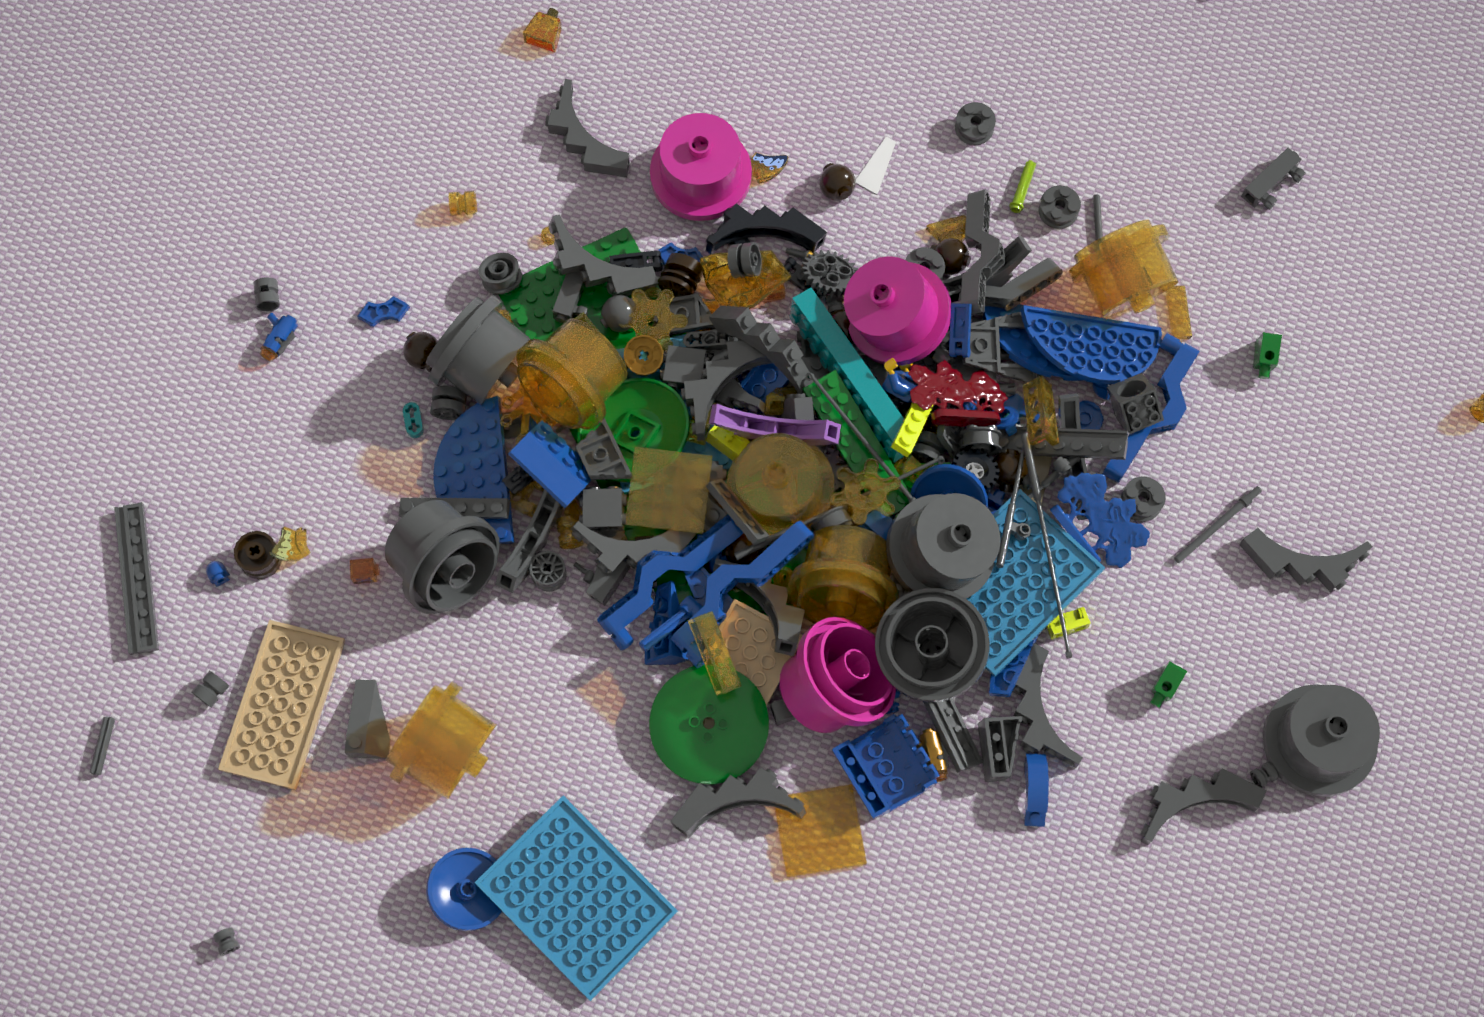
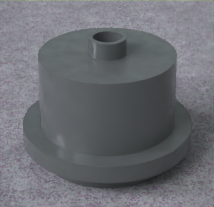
(477, 350)
(943, 544)
(441, 556)
(926, 622)
(1321, 739)

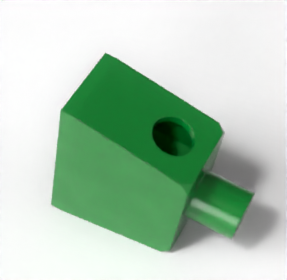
(1266, 353)
(1171, 677)

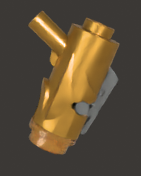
(936, 752)

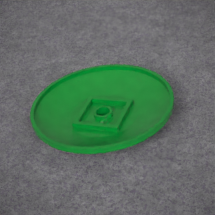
(652, 410)
(700, 752)

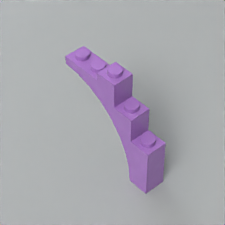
(754, 426)

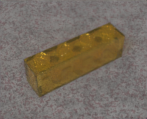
(714, 653)

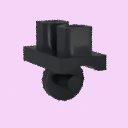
(517, 480)

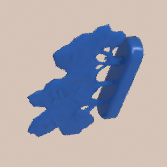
(1106, 519)

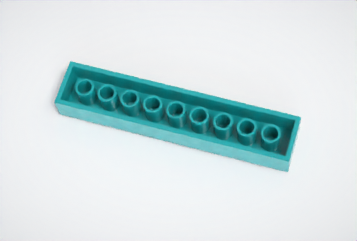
(839, 355)

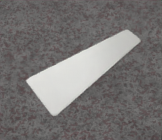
(875, 169)

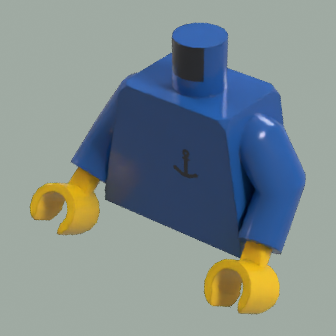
(898, 382)

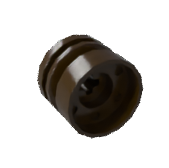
(680, 275)

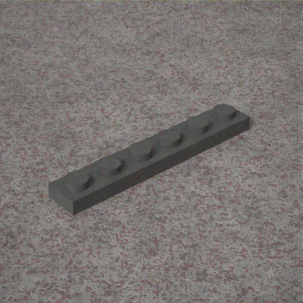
(480, 507)

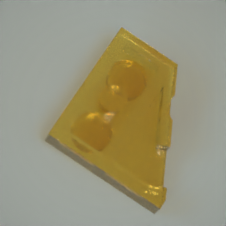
(948, 228)

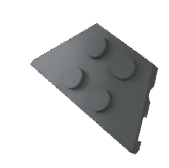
(695, 311)
(602, 455)

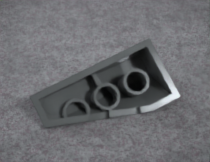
(367, 727)

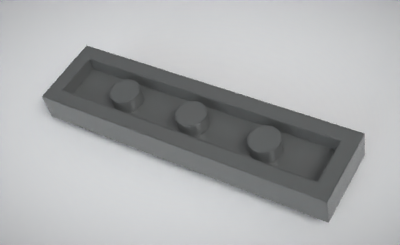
(737, 511)

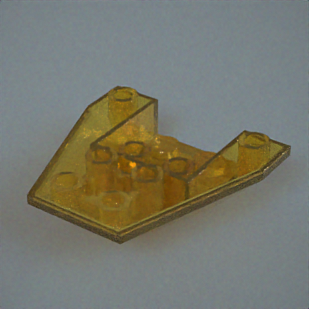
(742, 291)

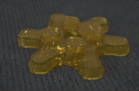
(661, 310)
(866, 479)

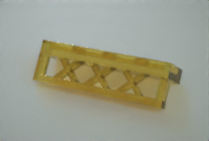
(1044, 407)

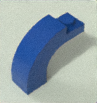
(1036, 789)

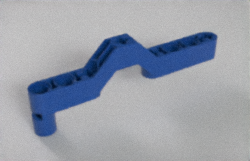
(1170, 383)
(653, 566)
(727, 576)

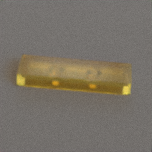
(1178, 312)

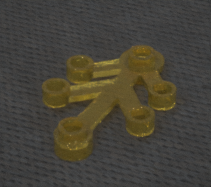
(525, 410)

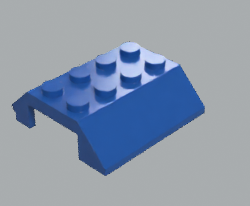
(551, 463)
(887, 766)

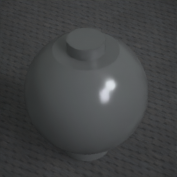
(616, 312)

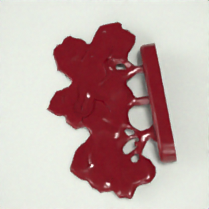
(951, 388)

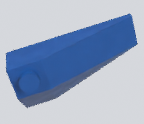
(665, 607)

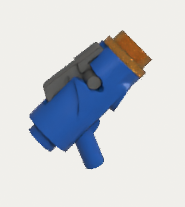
(280, 336)

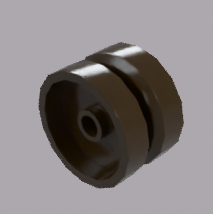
(254, 556)

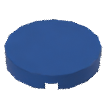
(1090, 415)

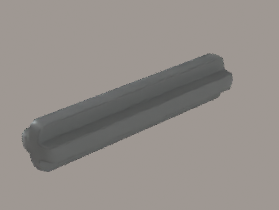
(102, 746)

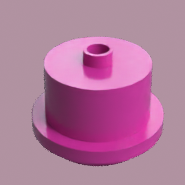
(700, 168)
(896, 310)
(835, 678)

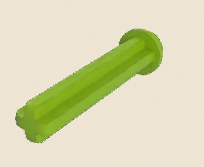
(1017, 204)

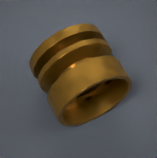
(647, 344)

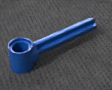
(687, 609)

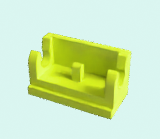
(726, 442)
(1074, 622)

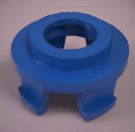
(1009, 422)

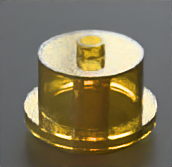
(1126, 268)
(571, 374)
(782, 481)
(844, 577)
(441, 742)

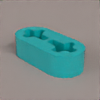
(417, 419)

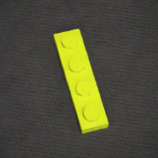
(910, 429)

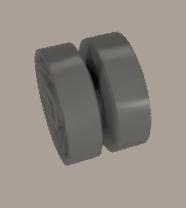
(744, 260)
(447, 402)
(927, 447)
(541, 577)

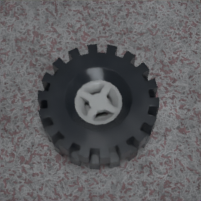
(980, 466)

